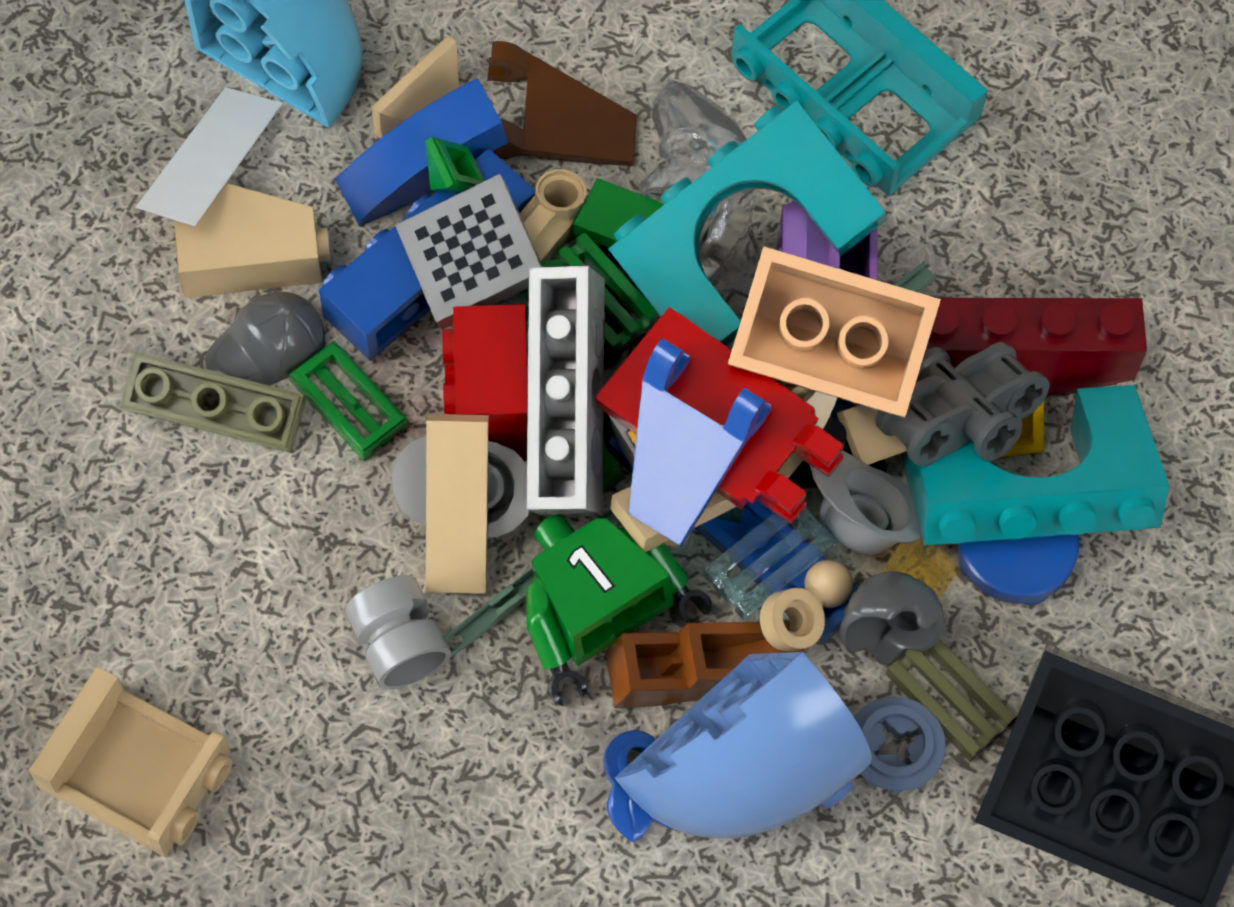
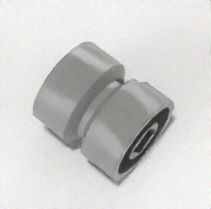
(400, 637)

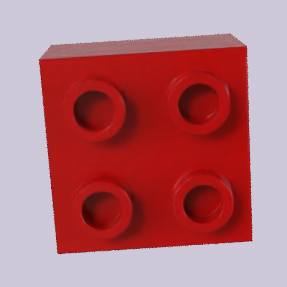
(489, 370)

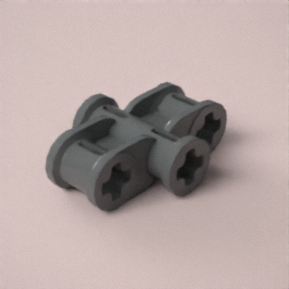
(966, 405)

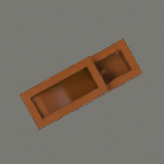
(680, 664)

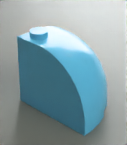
(290, 48)

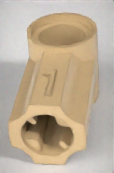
(553, 211)

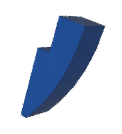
(396, 165)

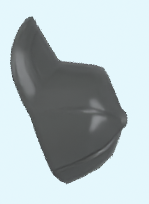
(268, 339)

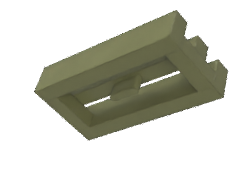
(988, 732)

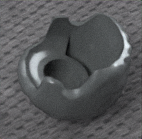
(891, 616)

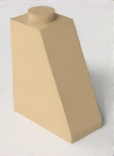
(250, 245)

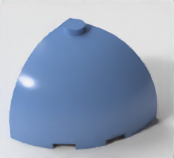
(751, 752)

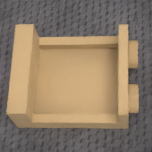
(131, 764)

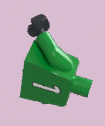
(594, 589)

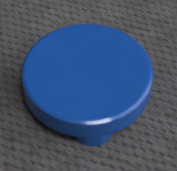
(1020, 568)

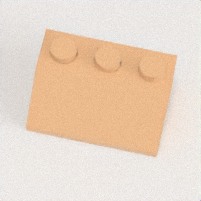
(834, 332)

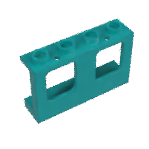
(884, 57)

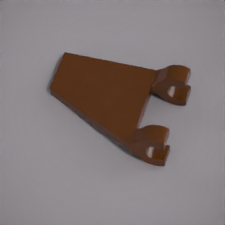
(561, 114)

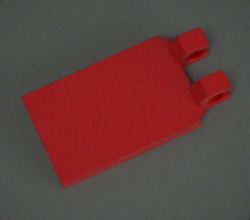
(712, 389)

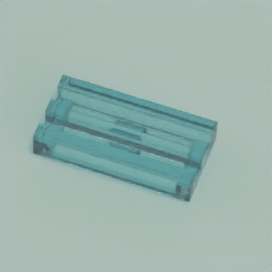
(731, 589)

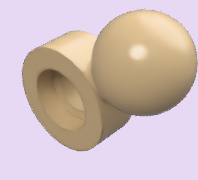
(826, 586)

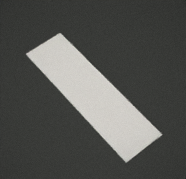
(209, 156)

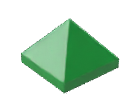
(451, 166)

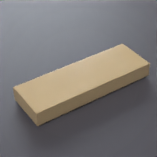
(456, 503)

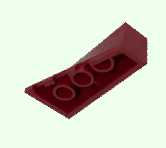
(1065, 339)

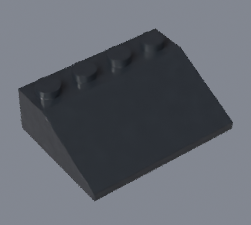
(1119, 781)

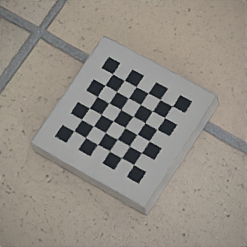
(469, 249)

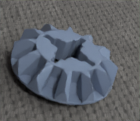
(903, 719)

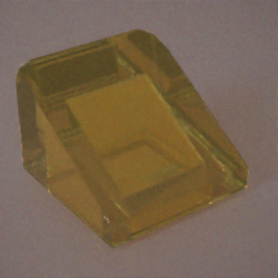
(923, 563)

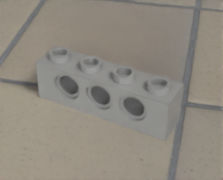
(562, 390)

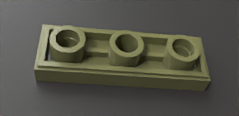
(245, 408)

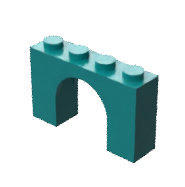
(782, 156)
(1112, 488)

